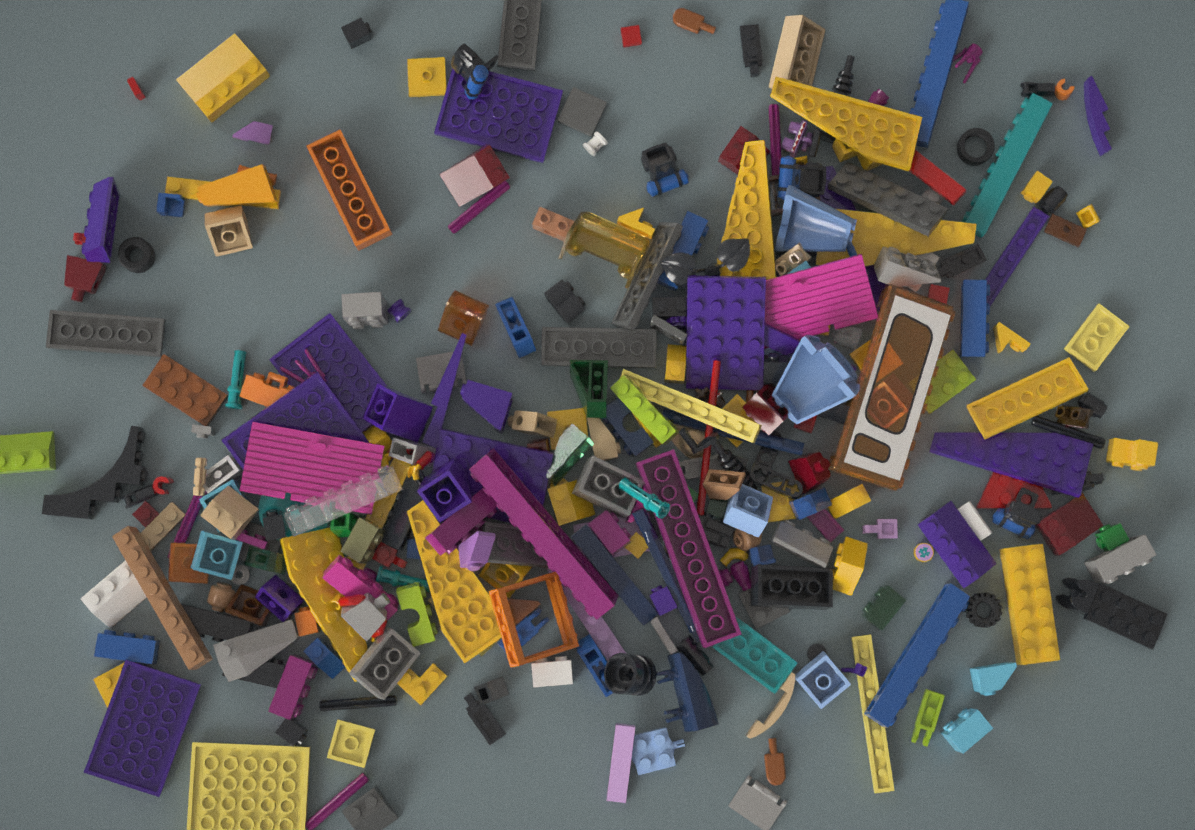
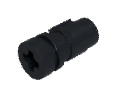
(695, 655)

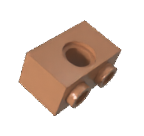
(552, 223)

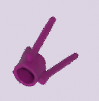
(969, 55)
(305, 369)

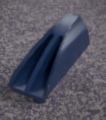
(692, 695)

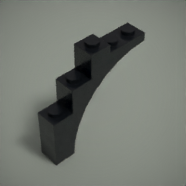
(107, 489)

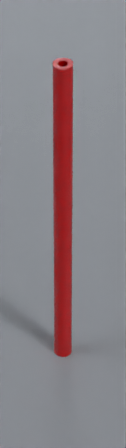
(709, 430)

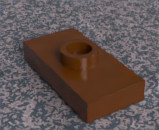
(1065, 230)

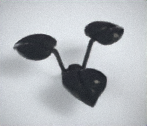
(732, 252)

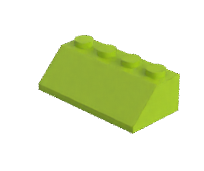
(27, 452)

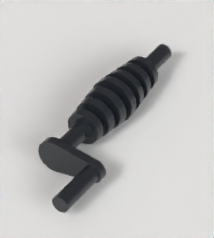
(843, 89)
(725, 457)

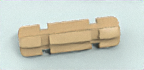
(200, 476)

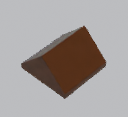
(248, 607)

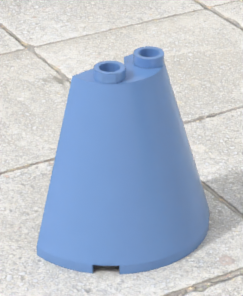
(812, 224)
(815, 380)

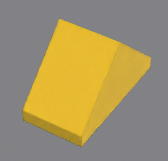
(379, 437)

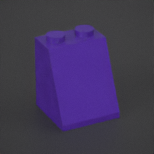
(488, 403)
(397, 413)
(446, 490)

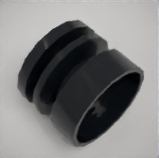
(630, 674)

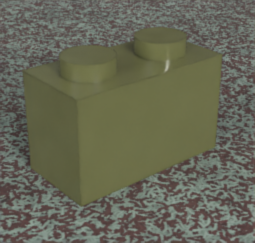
(363, 541)

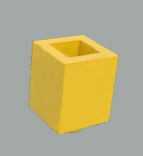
(1036, 187)

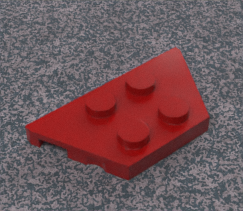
(1004, 489)

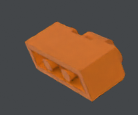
(262, 390)

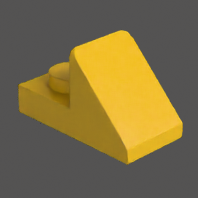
(631, 222)
(1004, 335)

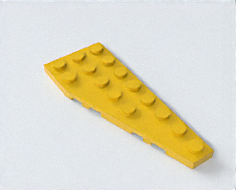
(868, 128)
(751, 214)
(876, 231)
(306, 561)
(457, 593)

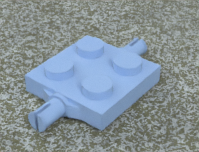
(654, 750)

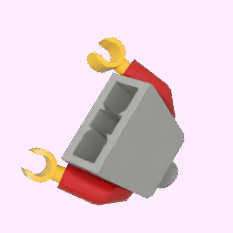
(411, 452)
(364, 613)

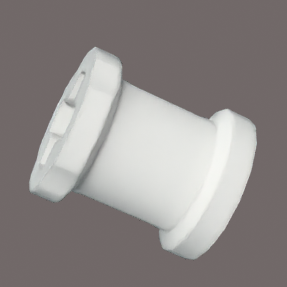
(595, 143)

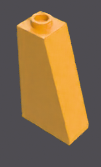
(241, 188)

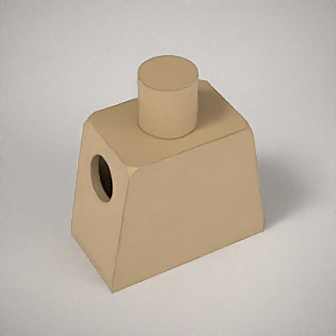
(527, 423)

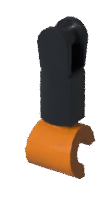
(1047, 89)

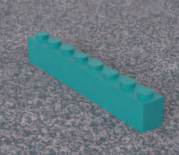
(1007, 164)

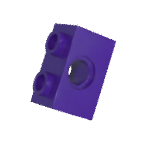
(279, 598)

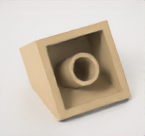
(228, 230)
(229, 512)

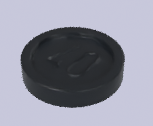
(814, 650)

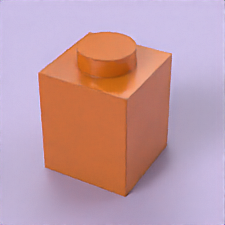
(306, 622)

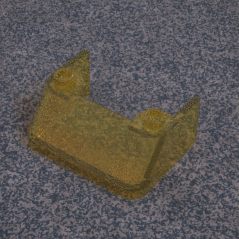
(607, 242)

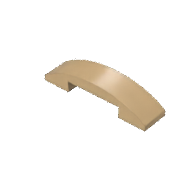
(758, 727)

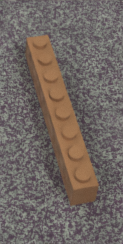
(162, 598)

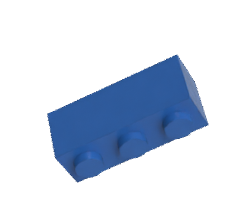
(127, 647)

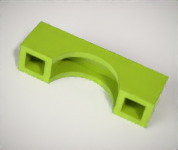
(644, 410)

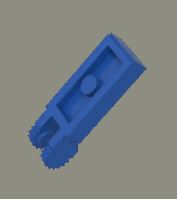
(526, 629)

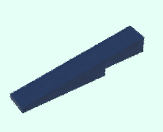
(614, 574)

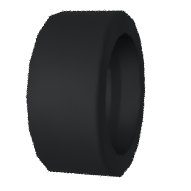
(987, 138)

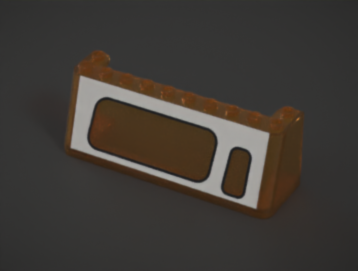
(892, 388)

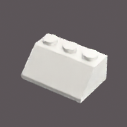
(115, 596)

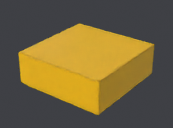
(637, 545)

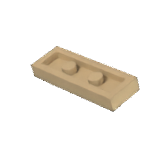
(162, 525)

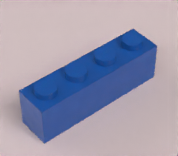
(692, 230)
(973, 318)

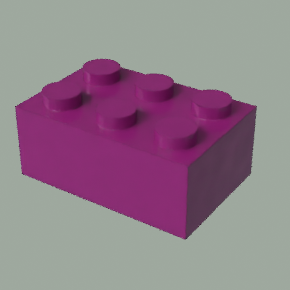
(293, 687)

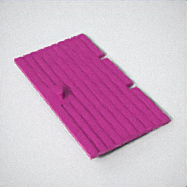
(820, 297)
(304, 463)

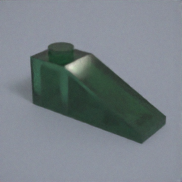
(568, 452)

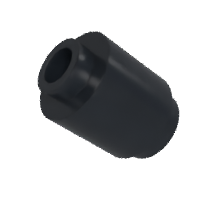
(1053, 200)
(1092, 402)

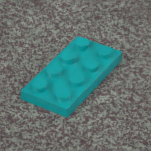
(757, 657)

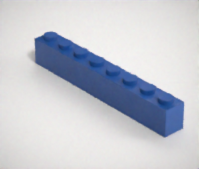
(938, 66)
(917, 655)

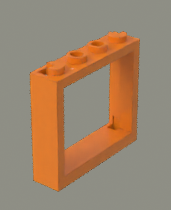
(507, 625)

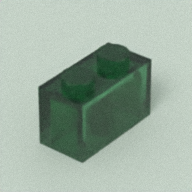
(883, 607)

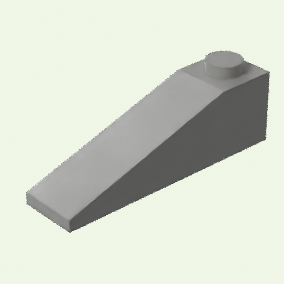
(247, 652)

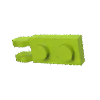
(927, 715)

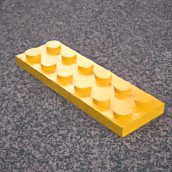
(1027, 398)

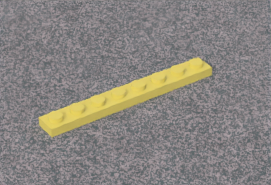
(696, 408)
(875, 733)

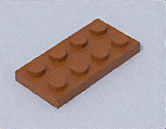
(185, 390)

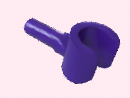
(859, 669)

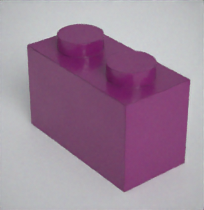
(610, 533)

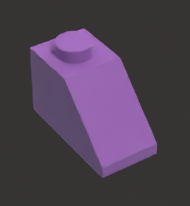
(476, 550)

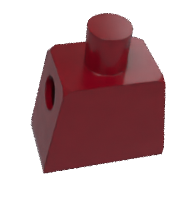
(83, 276)
(810, 470)

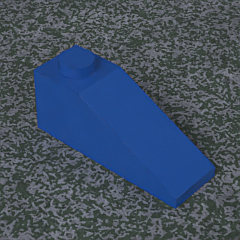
(515, 327)
(594, 661)

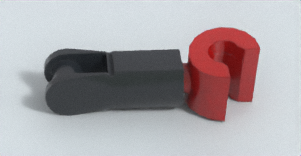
(147, 492)

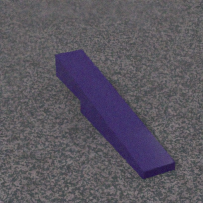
(443, 394)

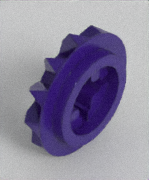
(679, 322)

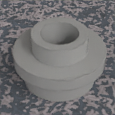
(246, 575)

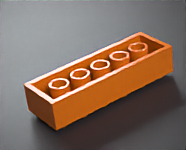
(349, 190)

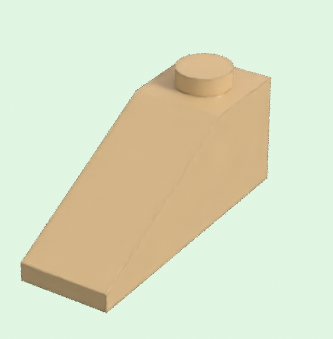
(604, 442)

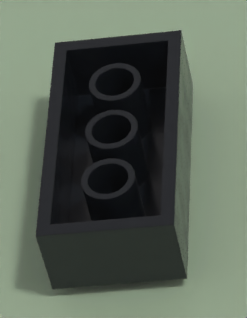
(791, 587)

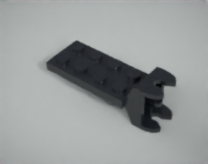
(1113, 611)

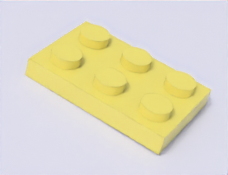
(1096, 337)

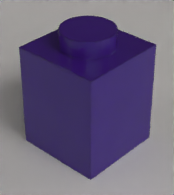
(662, 600)

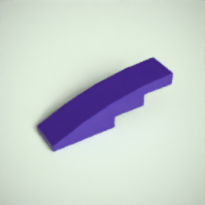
(1095, 108)

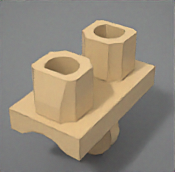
(791, 259)

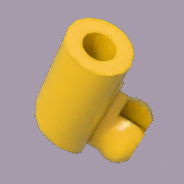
(734, 553)

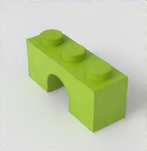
(413, 597)

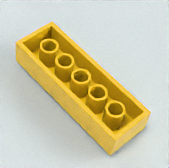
(1029, 604)

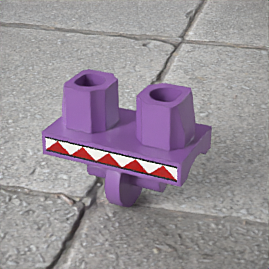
(799, 130)

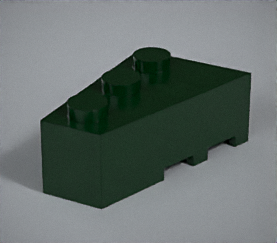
(591, 385)

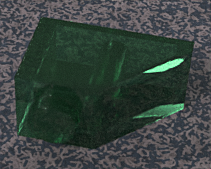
(266, 560)

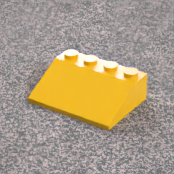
(223, 77)

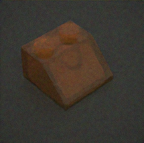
(463, 316)

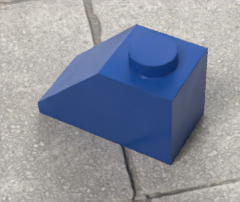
(810, 503)
(324, 657)

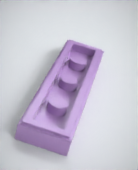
(620, 763)

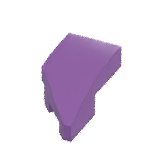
(255, 132)

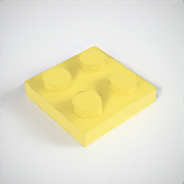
(351, 743)

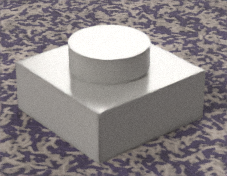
(203, 431)

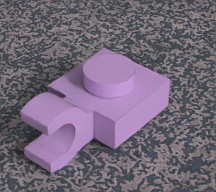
(885, 529)

